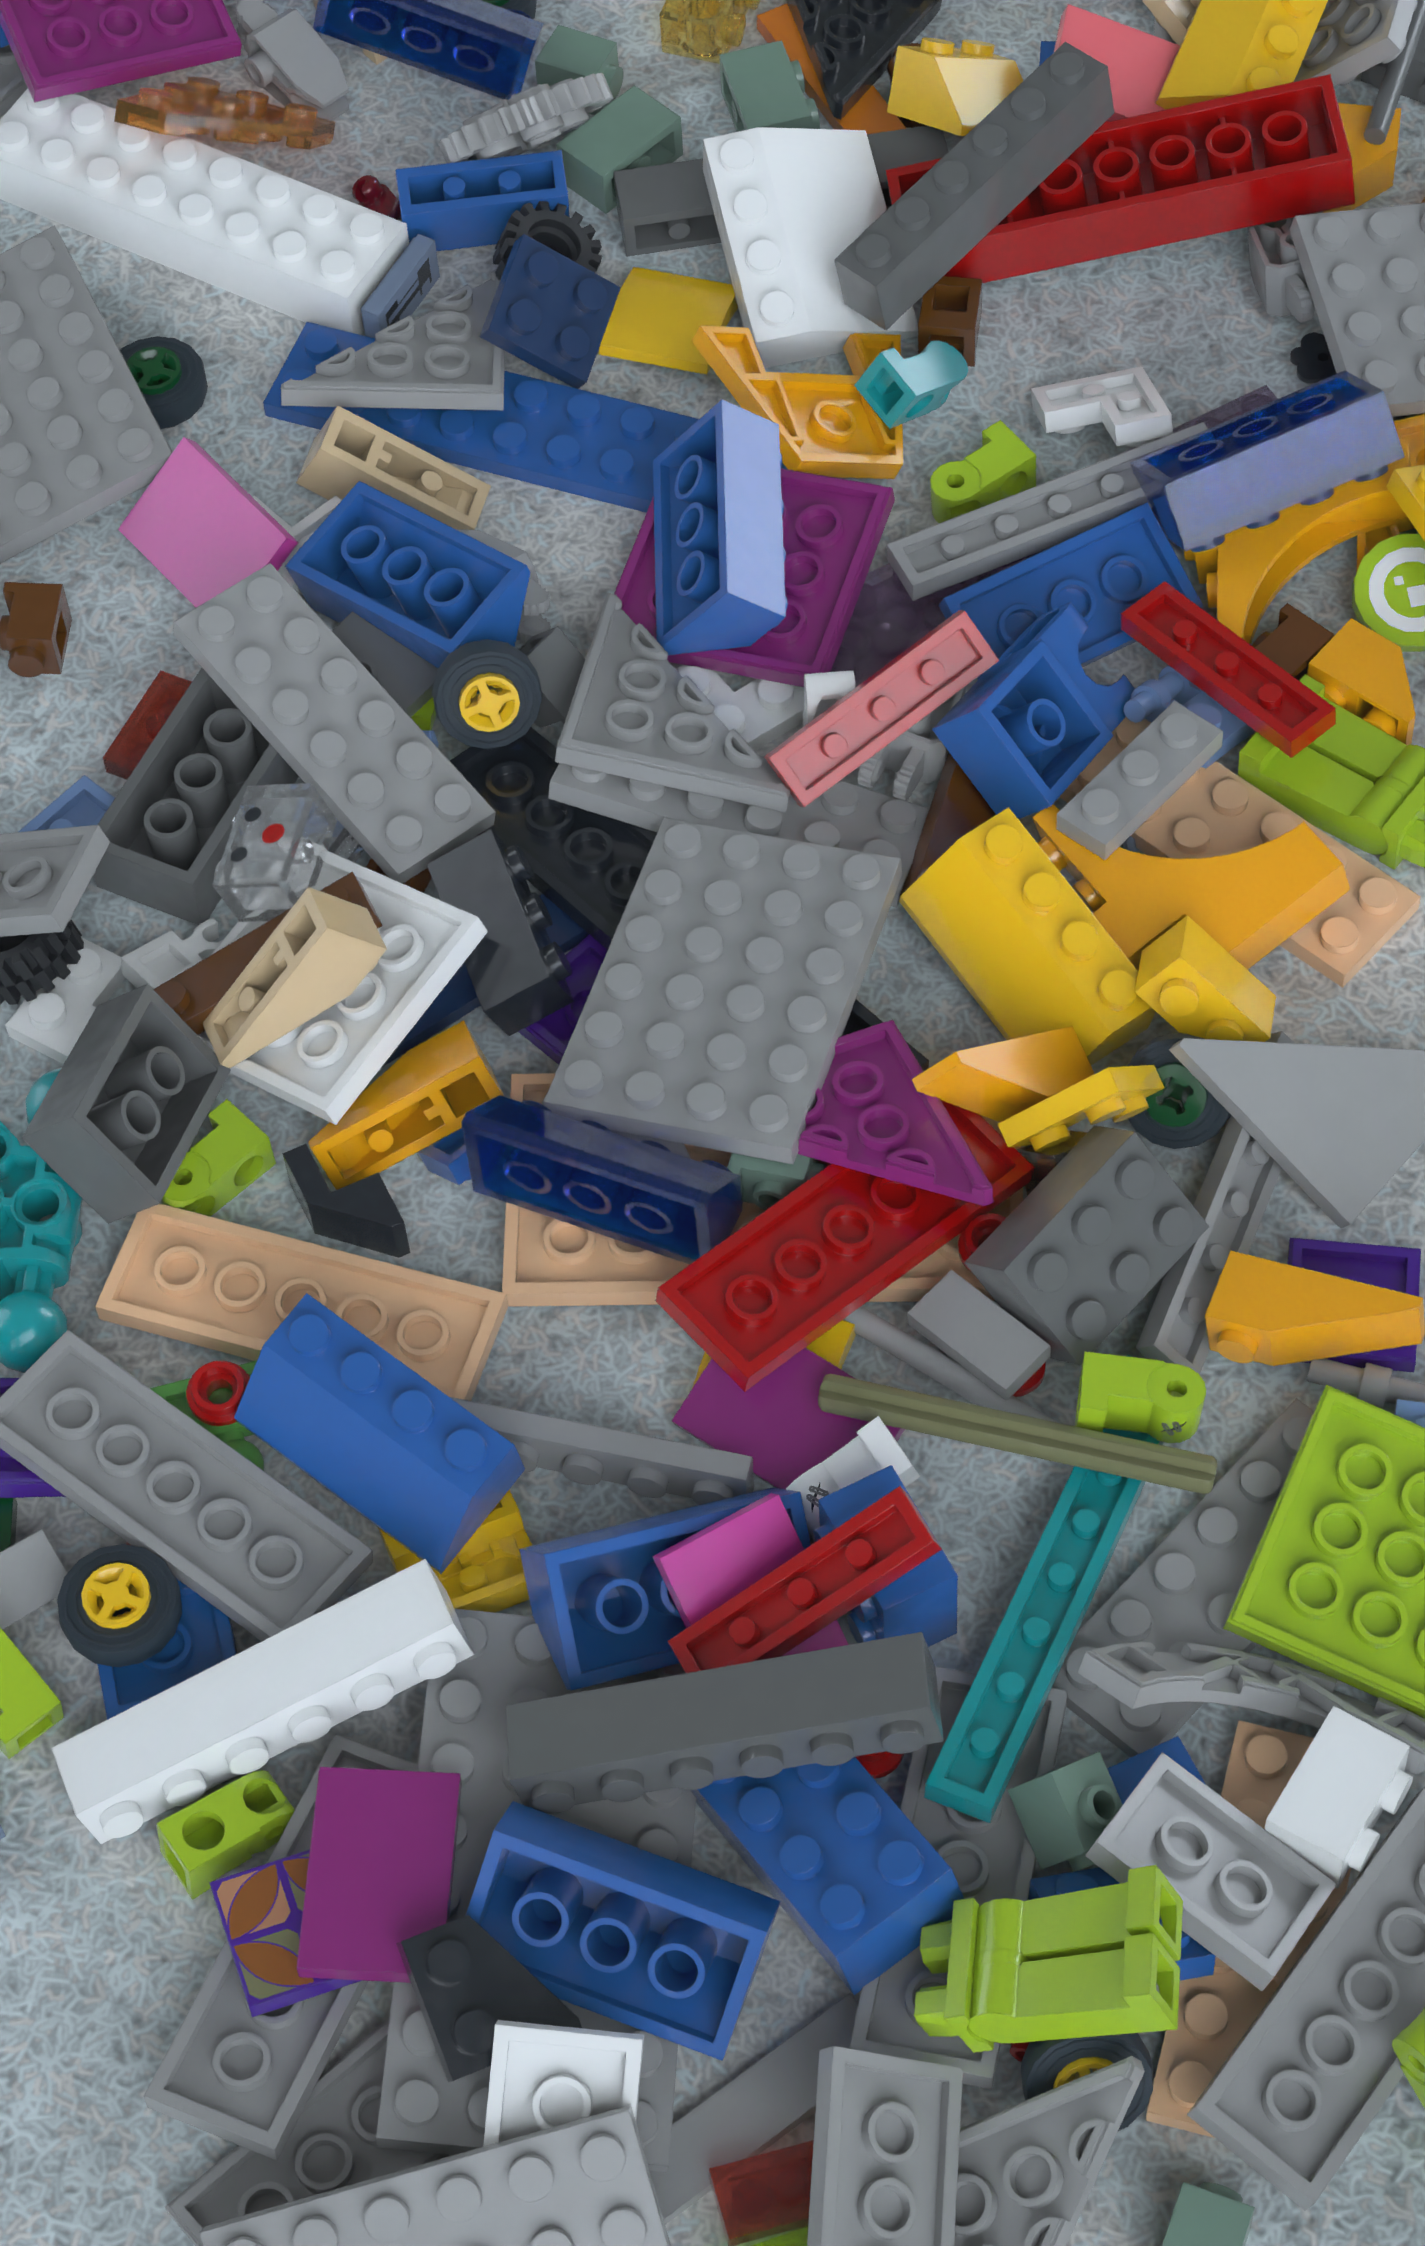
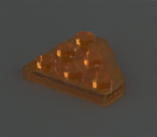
(235, 118)

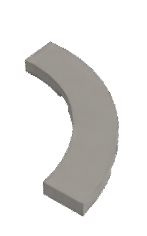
(1243, 1680)

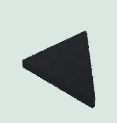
(856, 40)

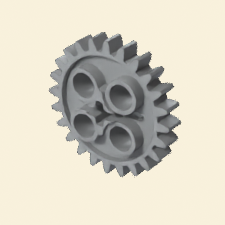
(527, 119)

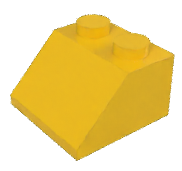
(949, 84)

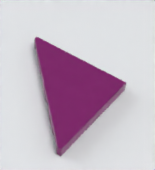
(884, 1127)

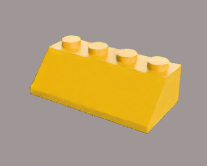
(1240, 48)
(1026, 940)

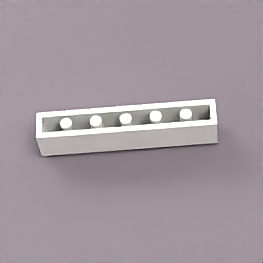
(262, 1702)

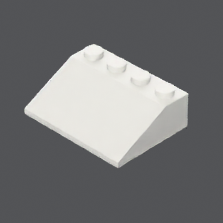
(783, 216)

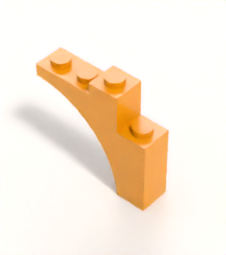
(1258, 562)
(1240, 898)

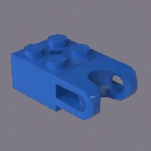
(1033, 717)

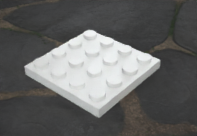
(341, 1049)

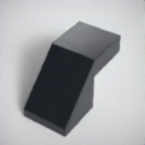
(354, 1214)

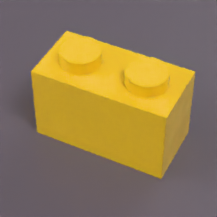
(1203, 987)

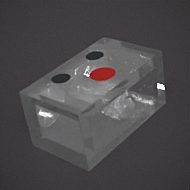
(273, 850)

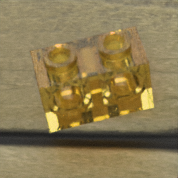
(703, 27)

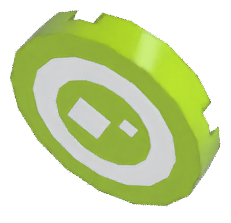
(1391, 591)

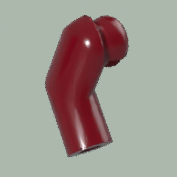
(376, 197)

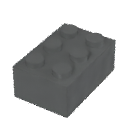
(127, 1104)
(1088, 1242)

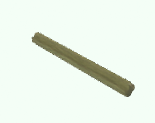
(1018, 1433)

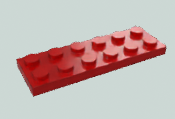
(824, 1256)

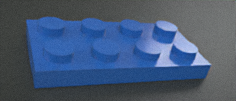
(1096, 571)

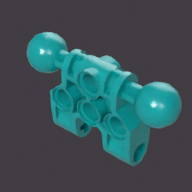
(33, 1253)

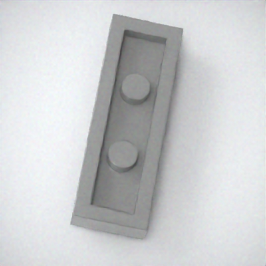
(1139, 780)

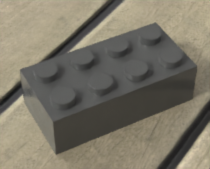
(181, 803)

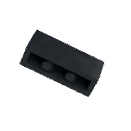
(515, 964)

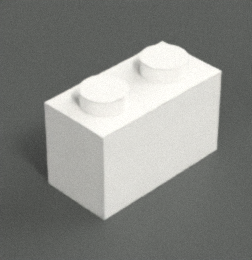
(1340, 1794)

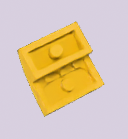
(660, 316)
(488, 1568)

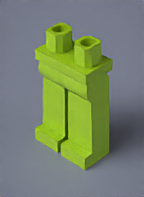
(1348, 784)
(1056, 1965)

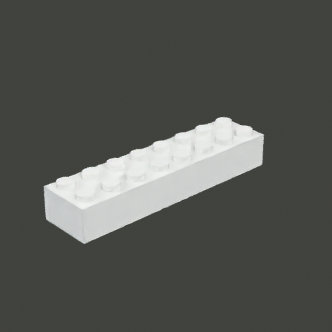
(197, 210)

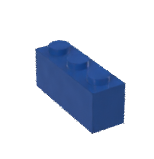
(474, 199)

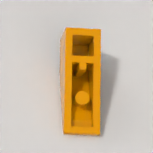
(1008, 1074)
(407, 1107)
(1300, 1315)

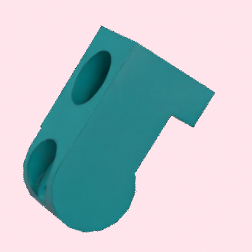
(911, 386)

